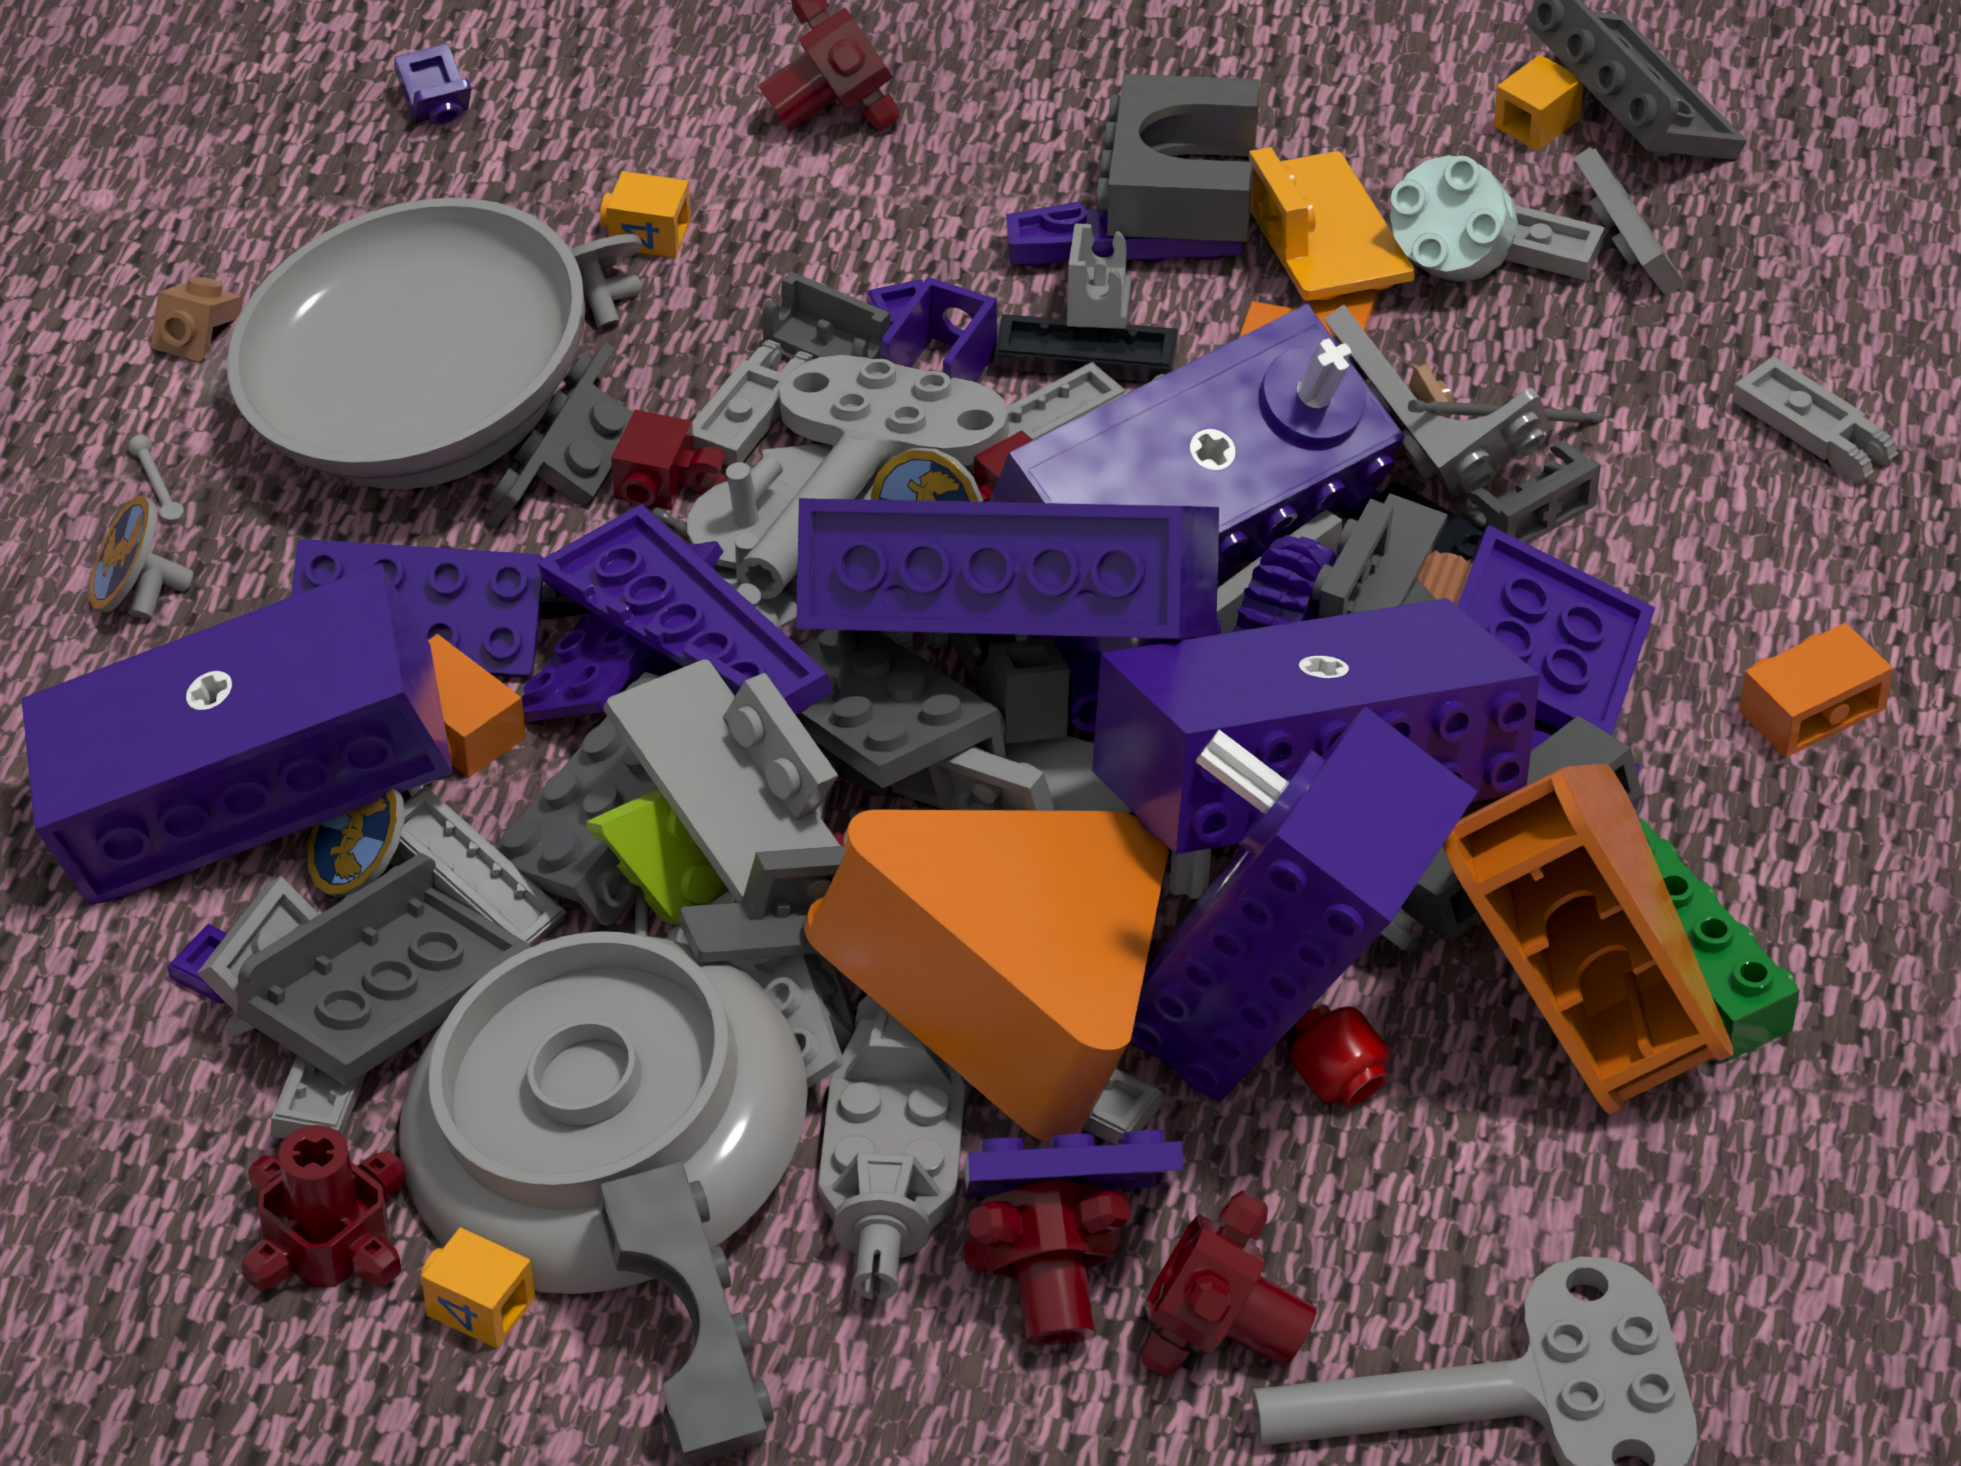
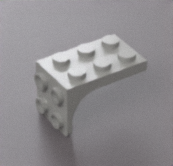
(1452, 450)

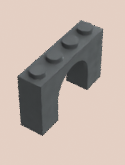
(1173, 196)

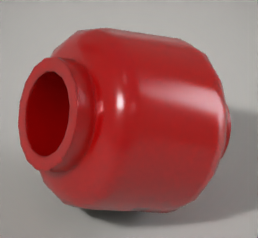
(1340, 1055)

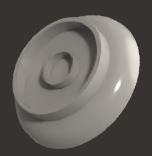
(409, 342)
(591, 1070)

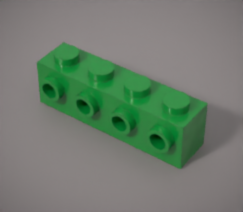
(1747, 986)

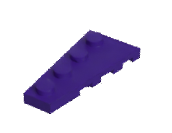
(1046, 237)

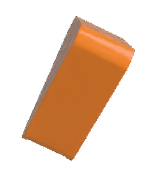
(1590, 929)
(1001, 944)

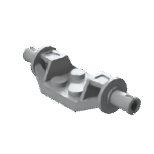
(889, 1146)

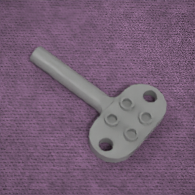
(869, 416)
(1592, 1375)

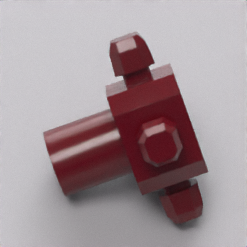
(834, 66)
(323, 1213)
(1047, 1241)
(1216, 1291)

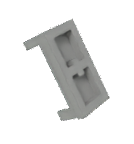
(1096, 284)

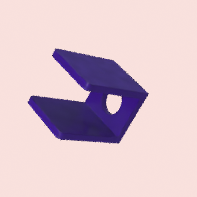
(927, 319)

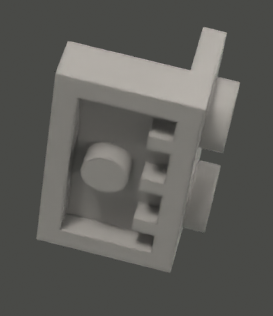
(267, 919)

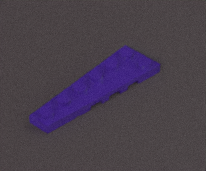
(680, 606)

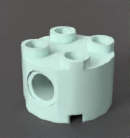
(1453, 218)

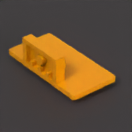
(1324, 225)

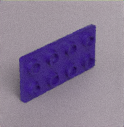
(471, 598)
(596, 664)

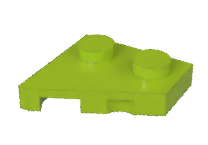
(658, 855)

